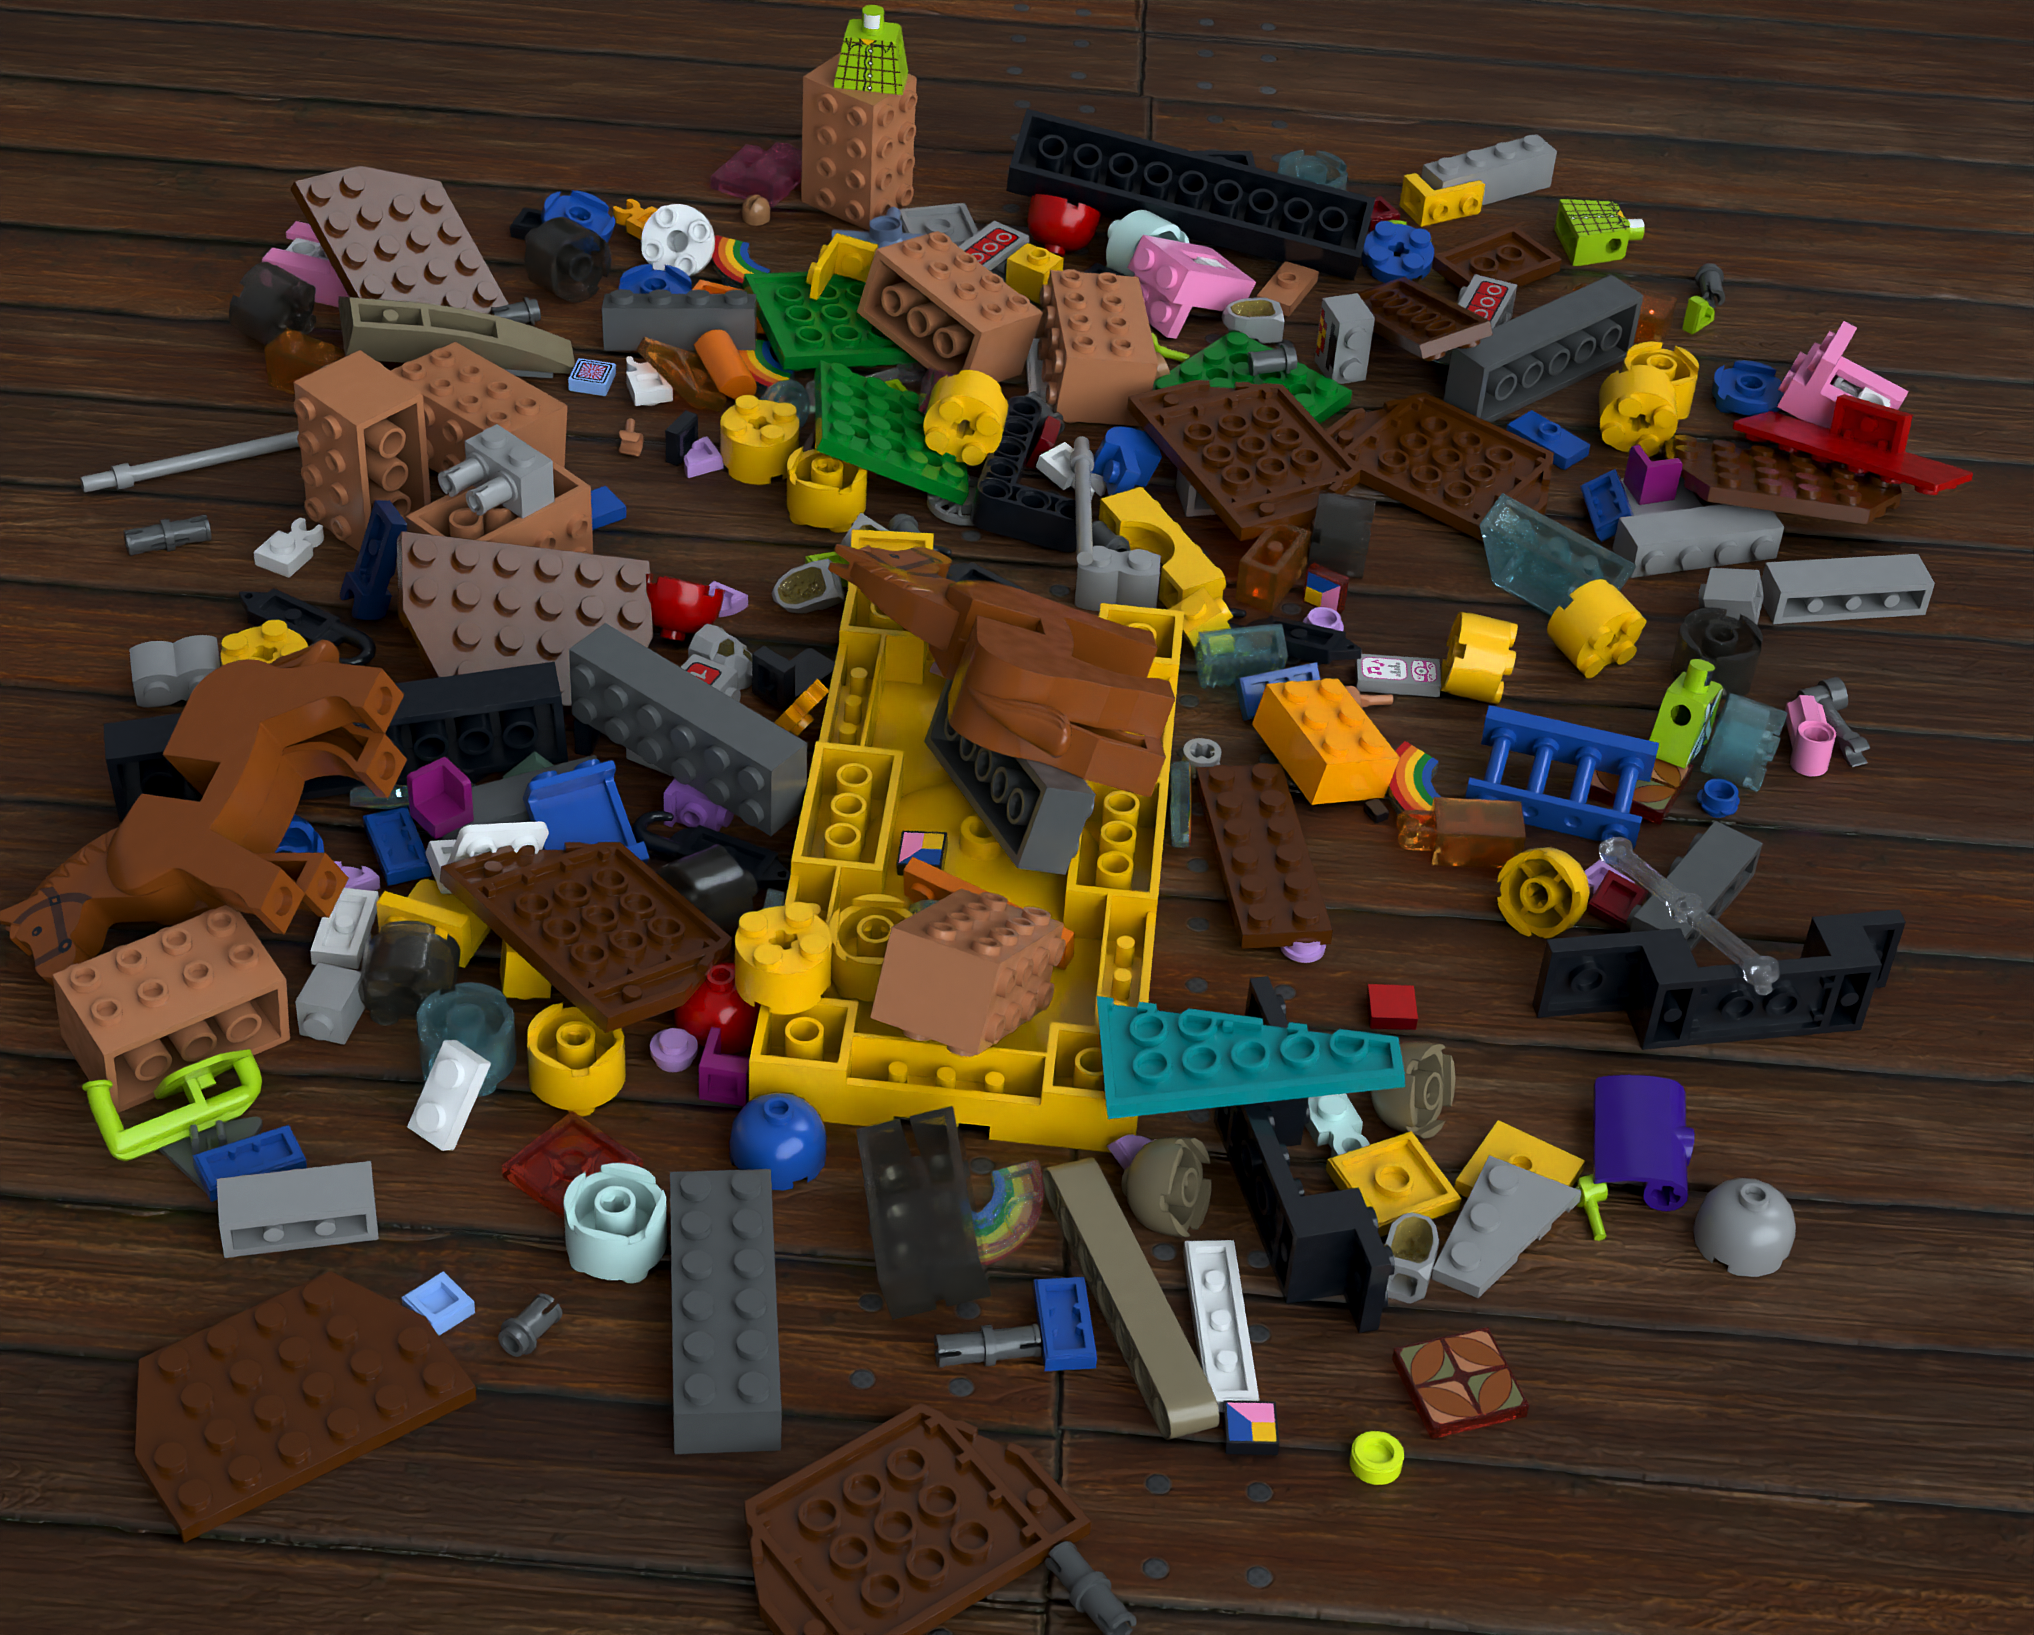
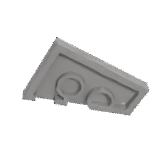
(1498, 1223)

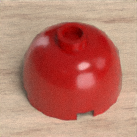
(1061, 224)
(682, 606)
(719, 1006)

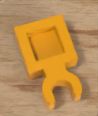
(633, 217)
(797, 716)

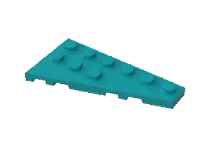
(1222, 1059)

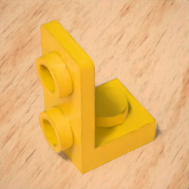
(1440, 205)
(843, 257)

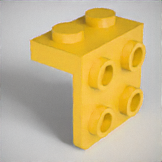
(439, 910)

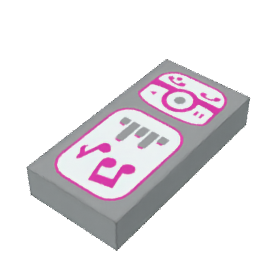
(1398, 675)

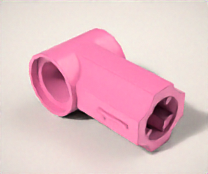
(1809, 736)

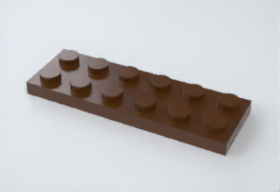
(1423, 319)
(1262, 856)

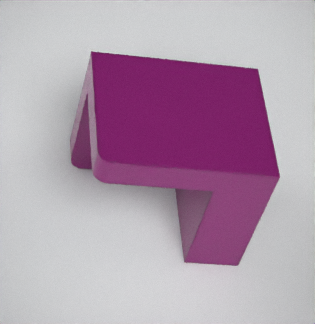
(1652, 480)
(440, 797)
(721, 1075)

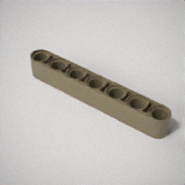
(1130, 1299)

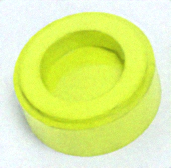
(1376, 1457)

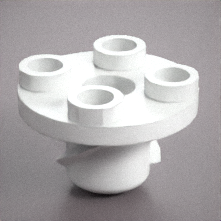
(678, 238)

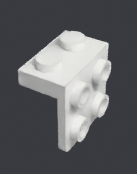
(481, 839)

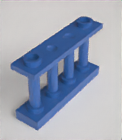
(1570, 744)

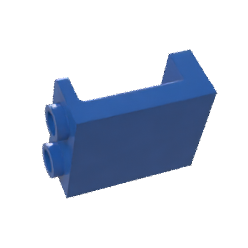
(581, 807)

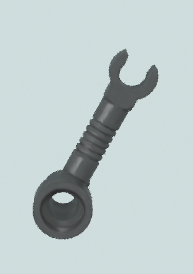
(1834, 697)

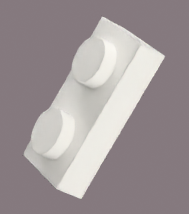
(343, 935)
(449, 1095)

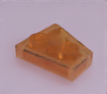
(684, 373)

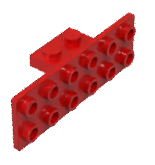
(1863, 438)

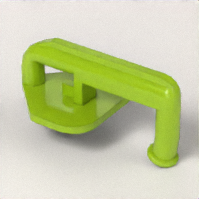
(175, 1125)

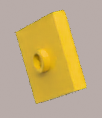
(1523, 1151)
(1395, 1180)

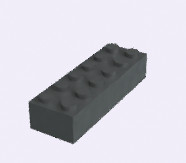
(1545, 350)
(688, 729)
(1023, 803)
(724, 1312)

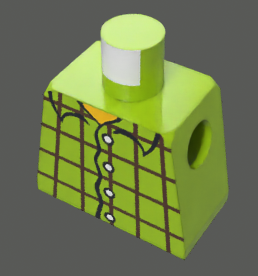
(872, 55)
(1595, 231)

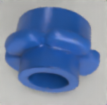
(1719, 798)

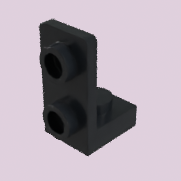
(783, 680)

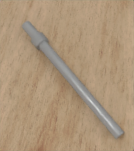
(1082, 465)
(124, 476)

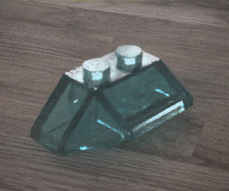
(1543, 558)

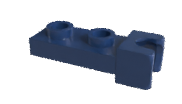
(375, 563)

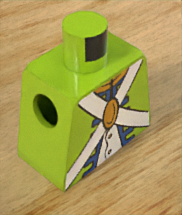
(1687, 714)

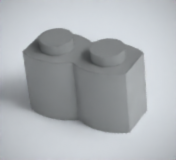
(1118, 579)
(171, 671)

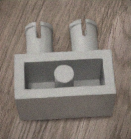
(503, 472)

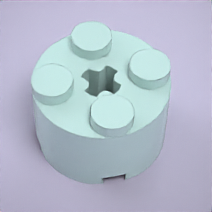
(1126, 234)
(615, 1223)

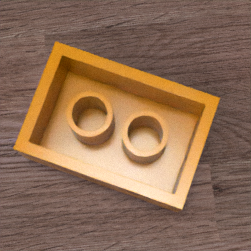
(1325, 741)

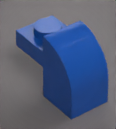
(1126, 459)

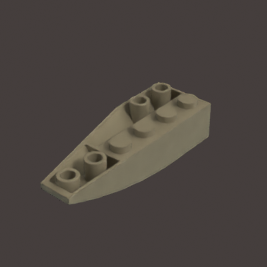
(413, 329)

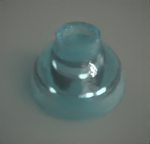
(793, 393)

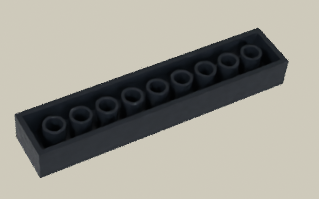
(1197, 192)
(472, 719)

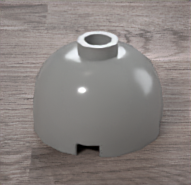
(1745, 1227)

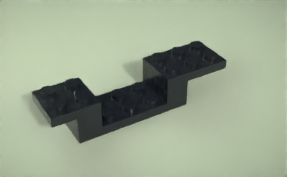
(1688, 1005)
(1315, 1241)

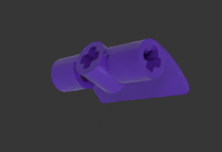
(1643, 1136)

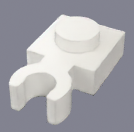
(646, 384)
(1056, 466)
(289, 552)

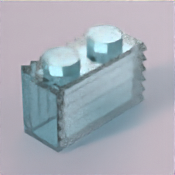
(1239, 653)

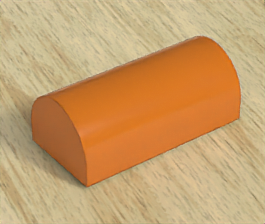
(725, 364)

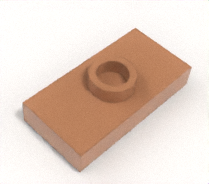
(1289, 286)

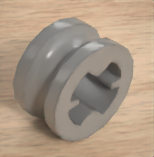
(1201, 753)

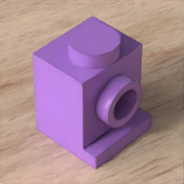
(694, 808)

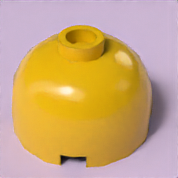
(1543, 892)

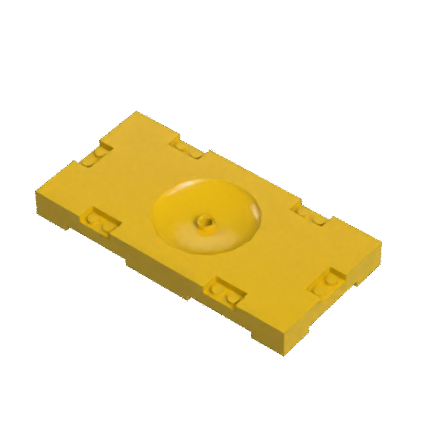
(880, 779)

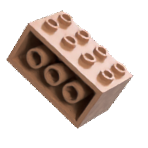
(856, 147)
(948, 308)
(1094, 346)
(472, 394)
(360, 444)
(558, 526)
(968, 971)
(171, 1003)

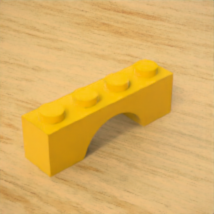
(1151, 529)

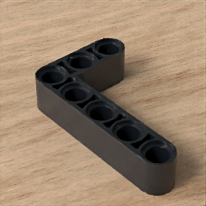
(1015, 509)

